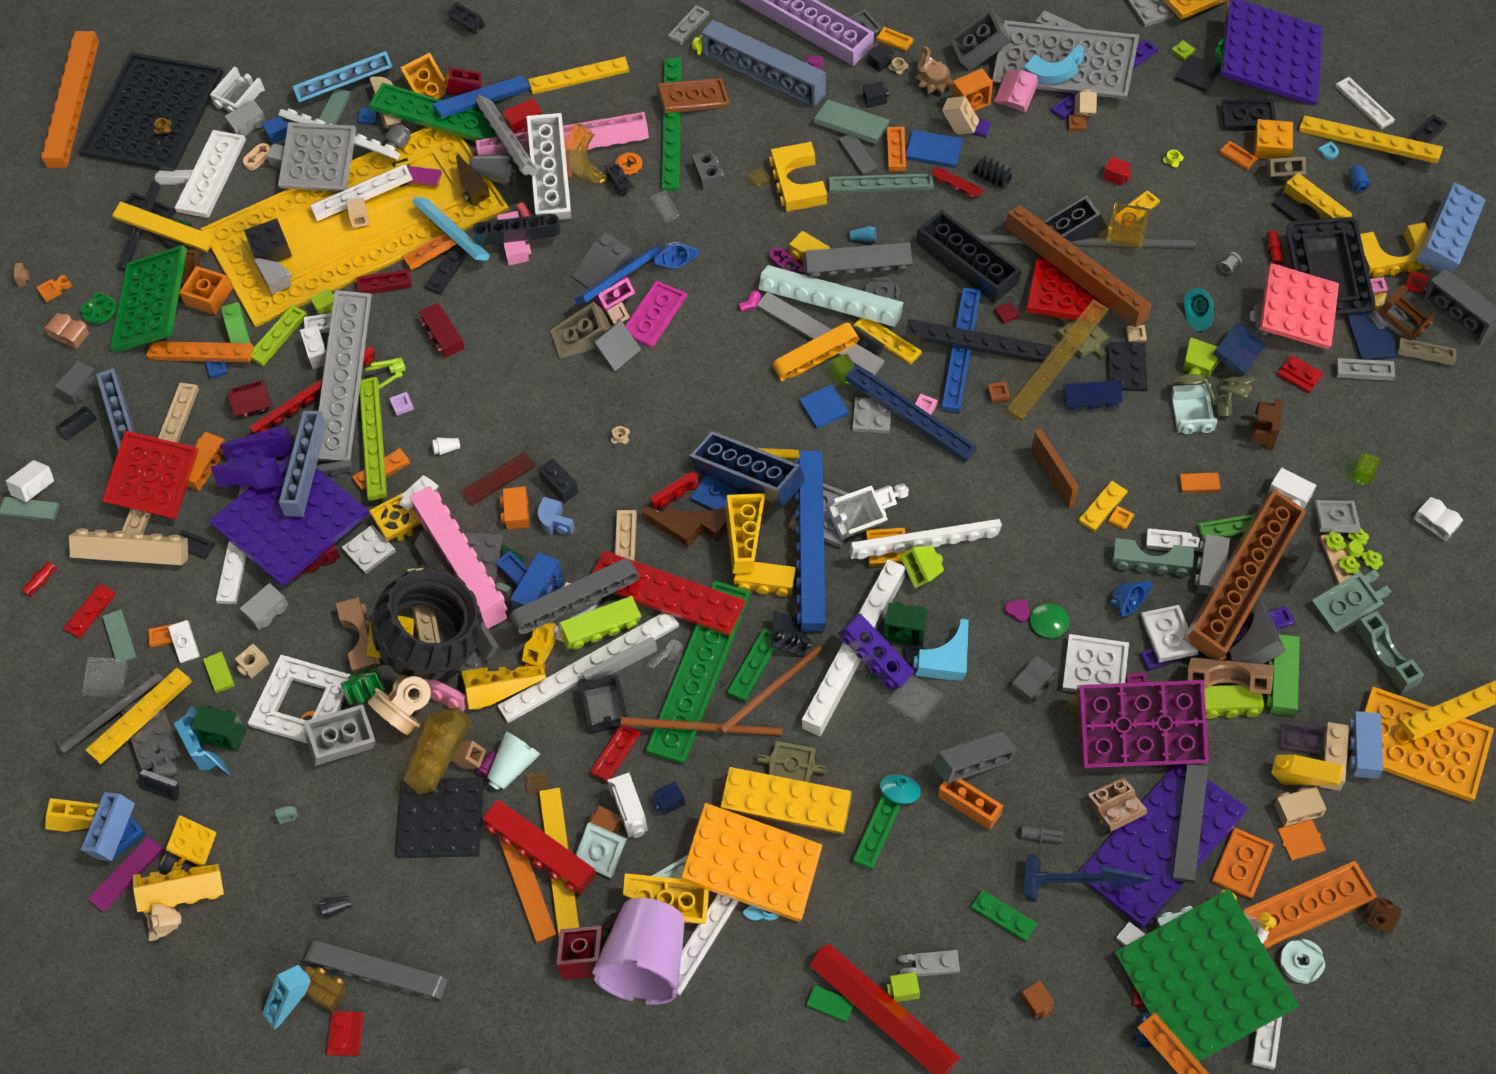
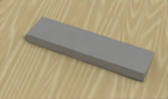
(621, 660)

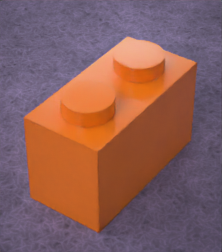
(515, 508)

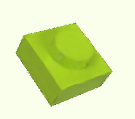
(1183, 50)

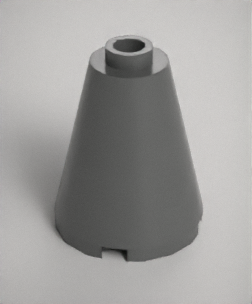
(495, 167)

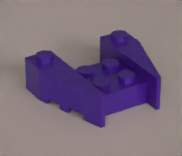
(253, 459)

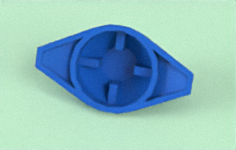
(675, 255)
(1130, 596)

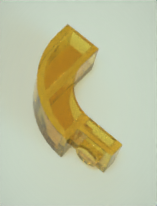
(577, 154)

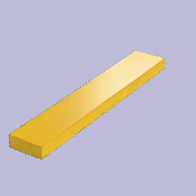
(163, 227)

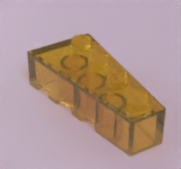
(436, 748)

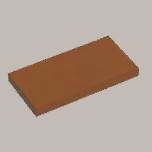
(693, 95)
(1054, 468)

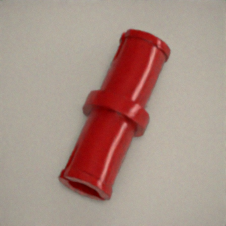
(1274, 247)
(39, 579)

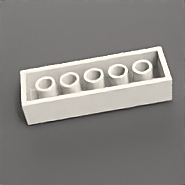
(549, 157)

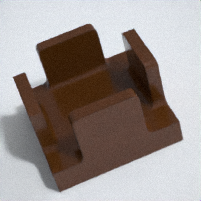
(1267, 433)

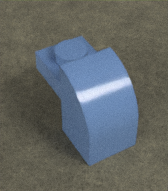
(550, 517)

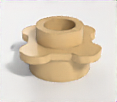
(898, 65)
(620, 431)

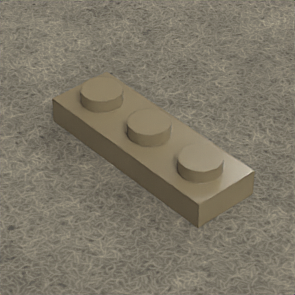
(1427, 351)

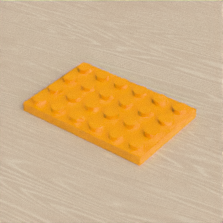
(1443, 759)
(751, 862)

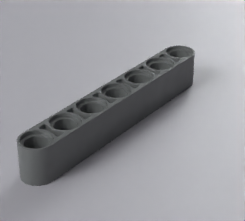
(574, 596)
(377, 970)

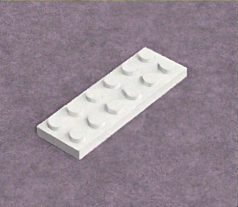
(210, 174)

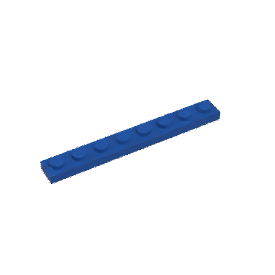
(960, 357)

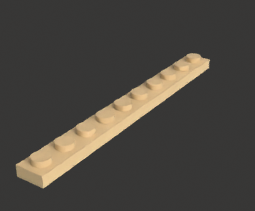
(171, 431)

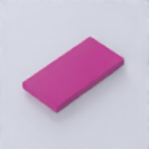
(655, 313)

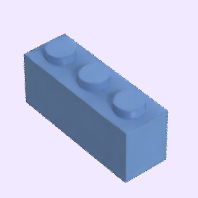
(1366, 745)
(107, 826)

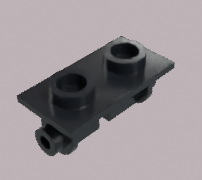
(619, 178)

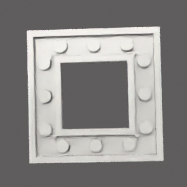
(287, 669)

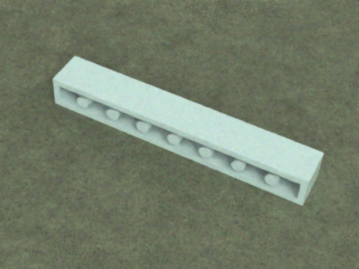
(831, 295)

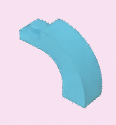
(1056, 72)

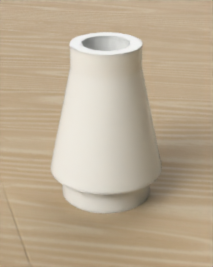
(445, 445)

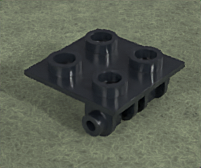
(788, 635)

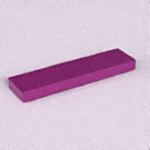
(122, 877)

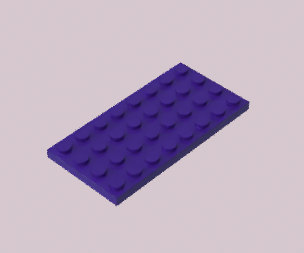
(1151, 844)

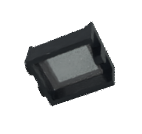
(603, 703)

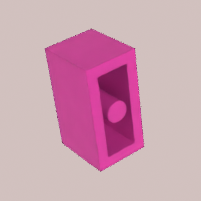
(614, 294)

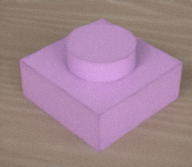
(401, 403)

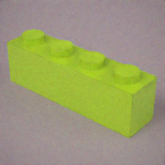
(599, 623)
(1232, 701)

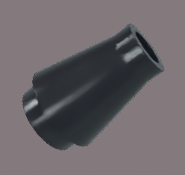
(334, 905)

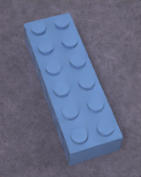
(1451, 229)

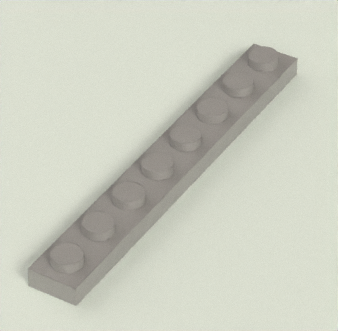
(508, 138)

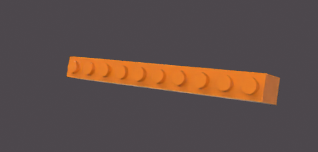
(70, 99)

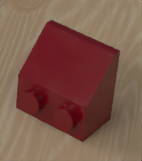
(249, 398)
(579, 951)

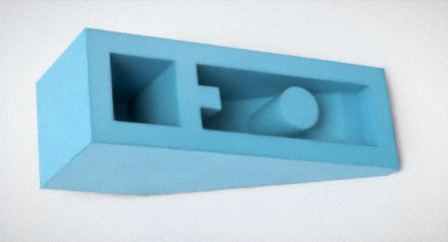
(285, 995)

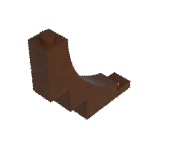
(687, 526)

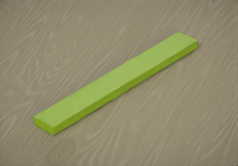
(373, 439)

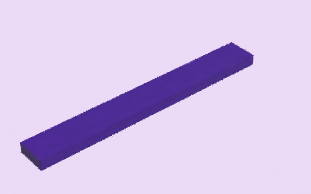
(1067, 105)
(1281, 619)

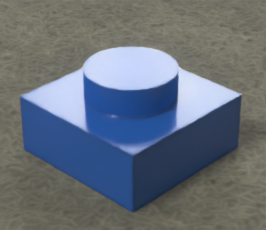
(367, 116)

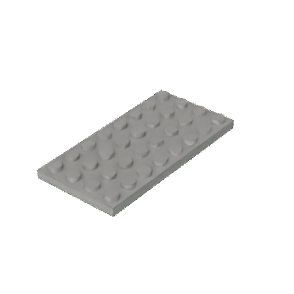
(1106, 59)

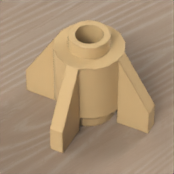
(161, 921)

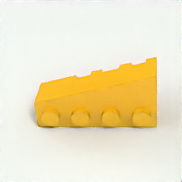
(743, 526)
(177, 887)

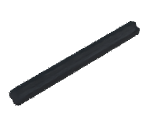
(137, 232)

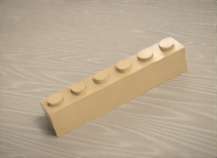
(128, 547)

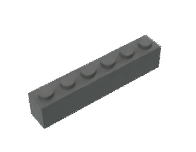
(857, 258)

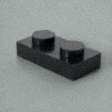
(868, 342)

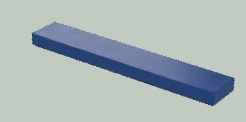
(493, 92)
(617, 275)

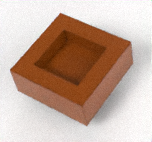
(1077, 123)
(998, 392)

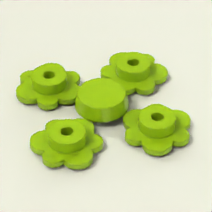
(1355, 549)

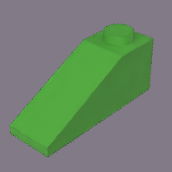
(235, 323)

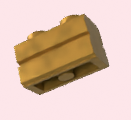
(323, 989)

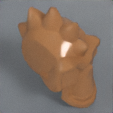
(932, 73)

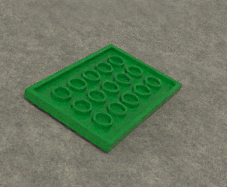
(148, 299)

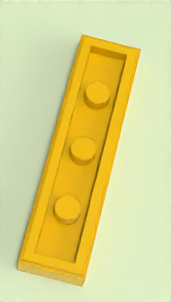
(892, 342)

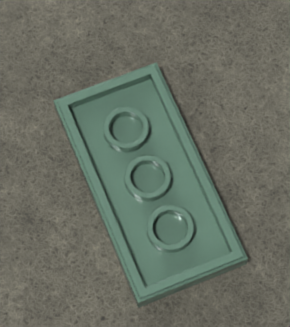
(851, 121)

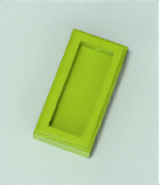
(219, 672)

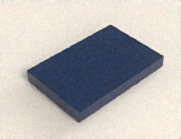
(1369, 339)
(1239, 349)

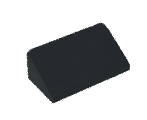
(76, 423)

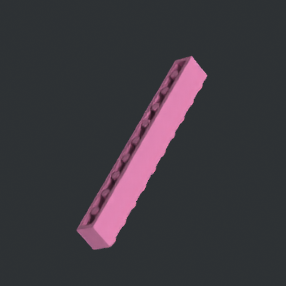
(607, 132)

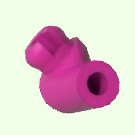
(752, 302)

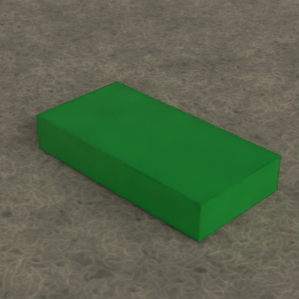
(830, 1004)

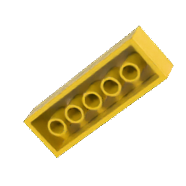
(786, 800)

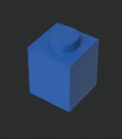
(276, 129)

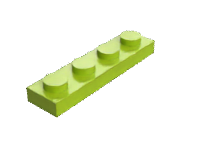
(278, 335)

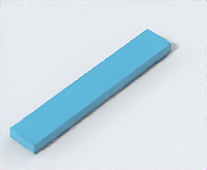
(451, 228)

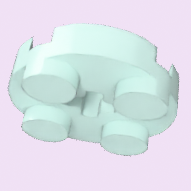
(1291, 965)

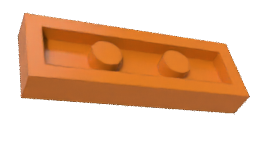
(896, 149)
(428, 250)
(393, 463)

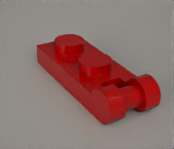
(674, 491)

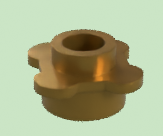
(162, 126)

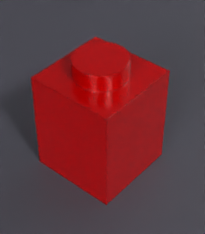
(1117, 171)

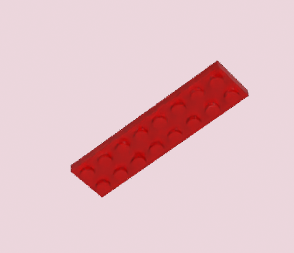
(679, 596)

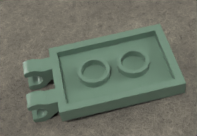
(1349, 601)

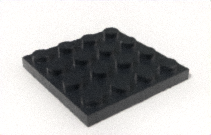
(441, 820)

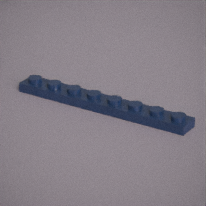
(911, 413)

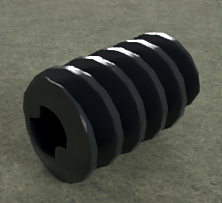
(992, 172)

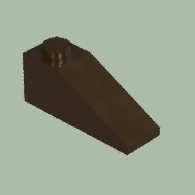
(472, 185)

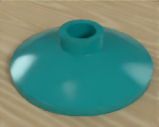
(900, 789)

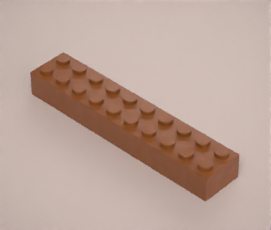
(1244, 575)

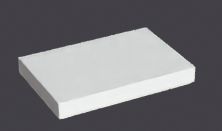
(1166, 633)

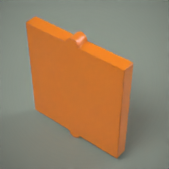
(1301, 840)

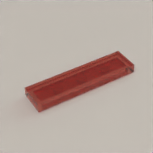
(498, 478)

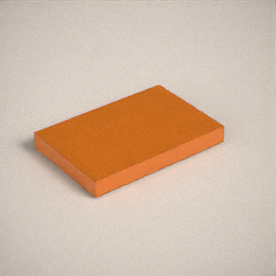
(1242, 863)

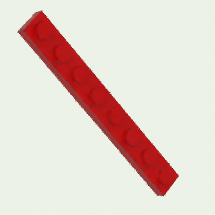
(305, 398)

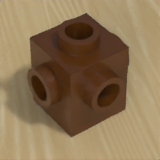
(1383, 915)

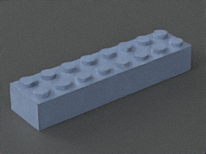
(764, 63)

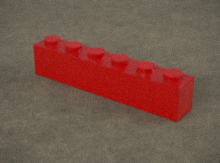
(539, 847)

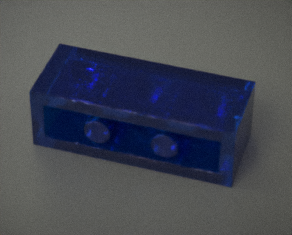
(1092, 394)

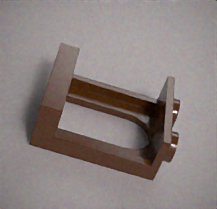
(1421, 320)

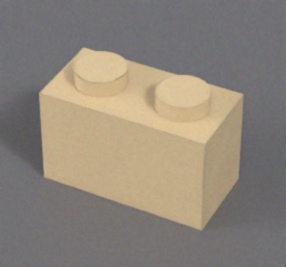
(960, 115)
(1299, 806)

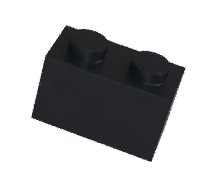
(558, 481)

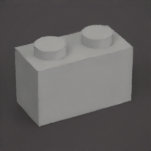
(245, 119)
(264, 606)

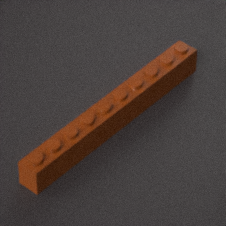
(1078, 266)

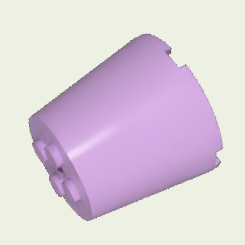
(643, 953)

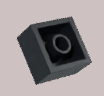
(268, 241)

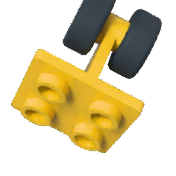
(190, 843)

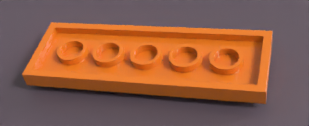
(1314, 902)

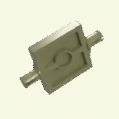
(1091, 344)
(792, 762)

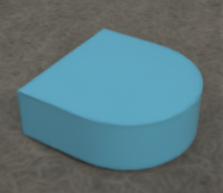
(1328, 151)

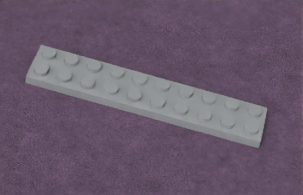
(343, 373)

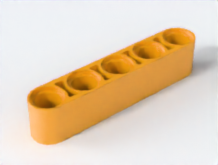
(815, 351)

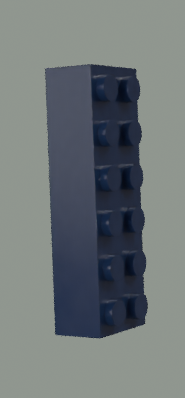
(747, 468)

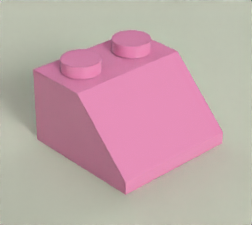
(1017, 89)

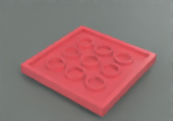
(1299, 306)

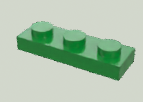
(1004, 915)

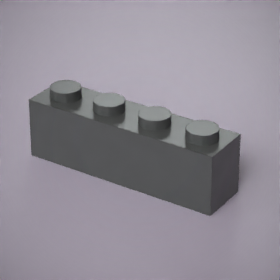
(974, 757)

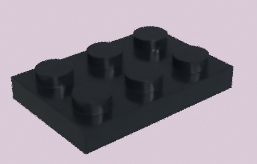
(1244, 113)
(1128, 364)

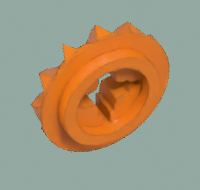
(635, 160)

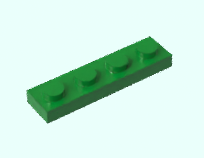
(752, 667)
(877, 833)

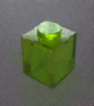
(841, 367)
(1366, 469)

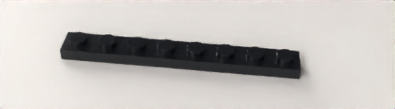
(977, 341)

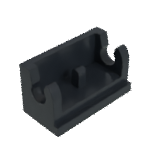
(466, 17)

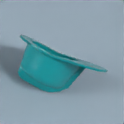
(1199, 301)

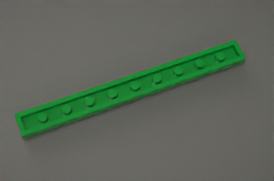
(671, 133)

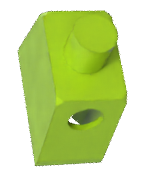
(1200, 358)
(922, 564)

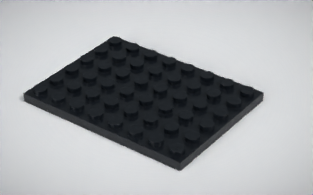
(141, 94)

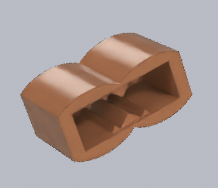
(67, 330)

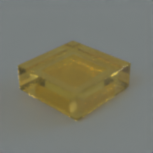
(759, 178)

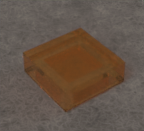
(536, 782)

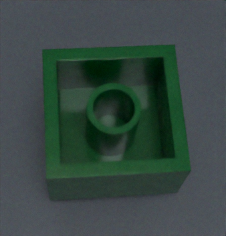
(905, 624)
(218, 728)

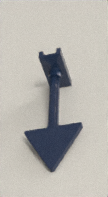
(1116, 878)

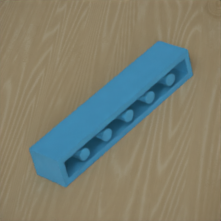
(341, 76)

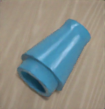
(864, 234)

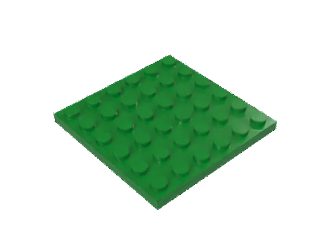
(1208, 976)

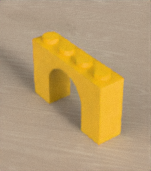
(796, 195)
(1382, 264)

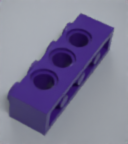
(885, 654)

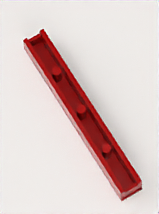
(884, 1011)

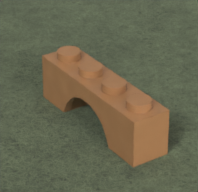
(352, 616)
(1254, 677)

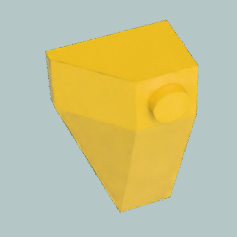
(489, 687)
(685, 897)

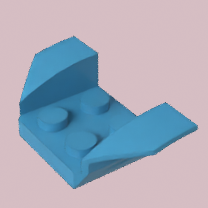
(202, 758)

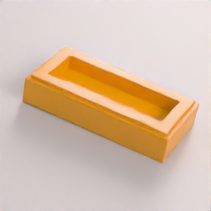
(894, 39)

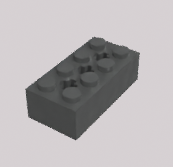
(1461, 306)

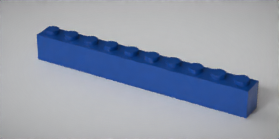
(811, 543)

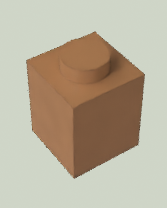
(469, 755)

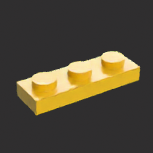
(1102, 506)

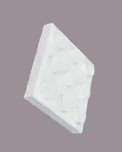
(1094, 662)

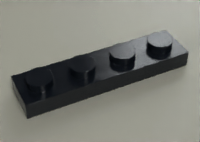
(1424, 133)
(446, 269)

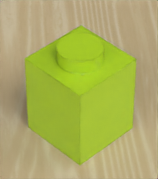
(323, 302)
(903, 987)

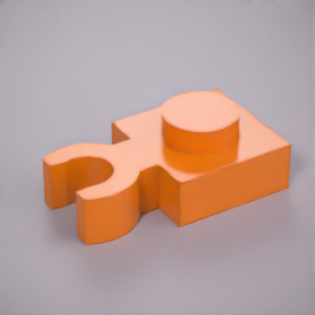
(51, 289)

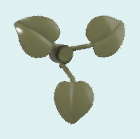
(1238, 385)

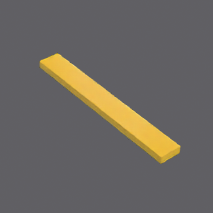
(555, 827)

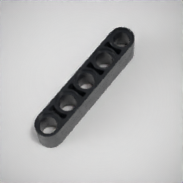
(516, 229)

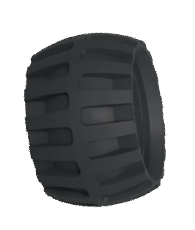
(430, 590)

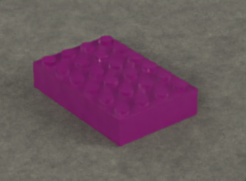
(1142, 723)

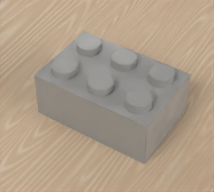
(338, 734)

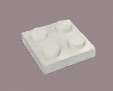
(368, 549)

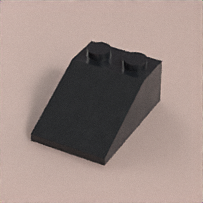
(1078, 221)

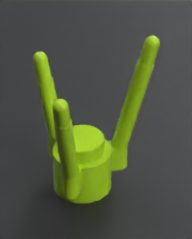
(395, 366)

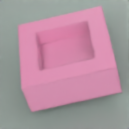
(1379, 286)
(926, 403)

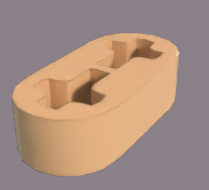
(256, 156)

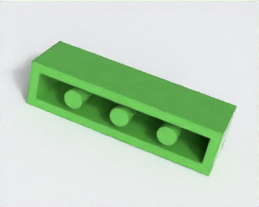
(1284, 690)

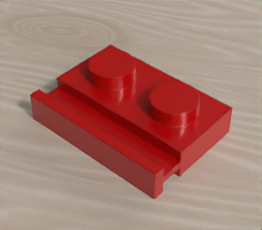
(1300, 374)
(345, 1033)

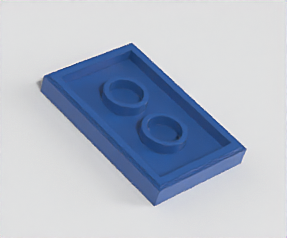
(934, 148)

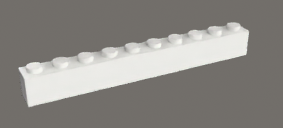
(846, 661)

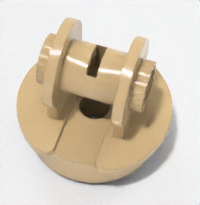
(400, 704)

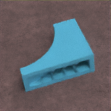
(947, 661)

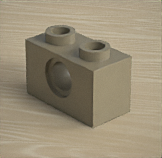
(1285, 167)

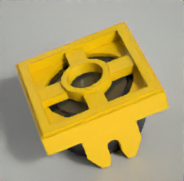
(395, 519)

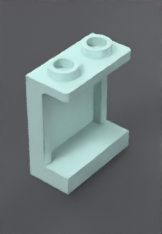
(1192, 409)

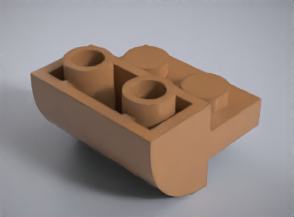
(1116, 804)

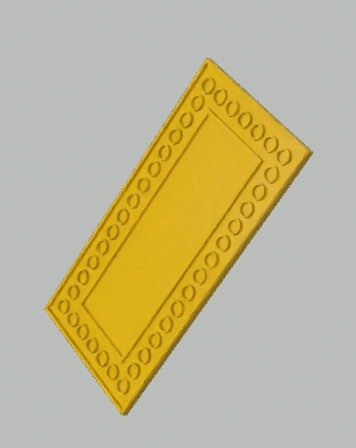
(332, 251)

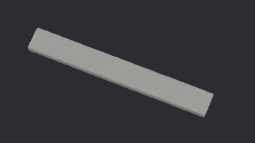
(813, 329)

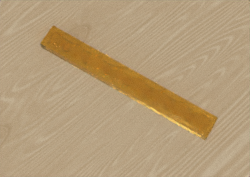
(1057, 360)

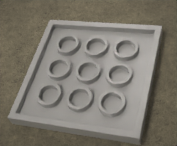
(317, 157)

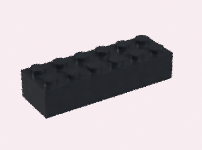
(968, 256)

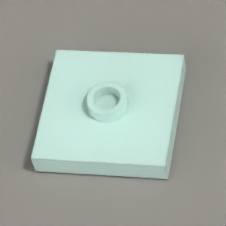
(601, 849)

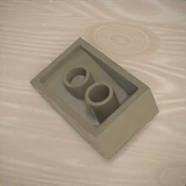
(580, 330)

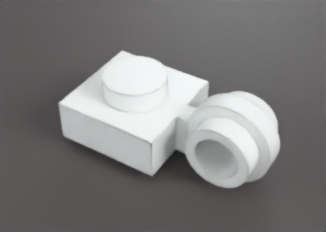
(887, 496)

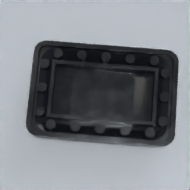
(1335, 253)

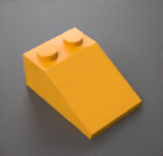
(424, 77)

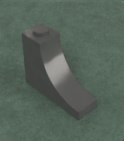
(1261, 640)

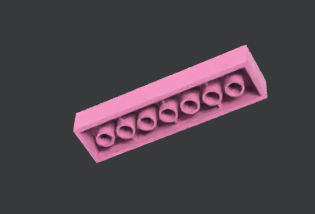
(458, 555)

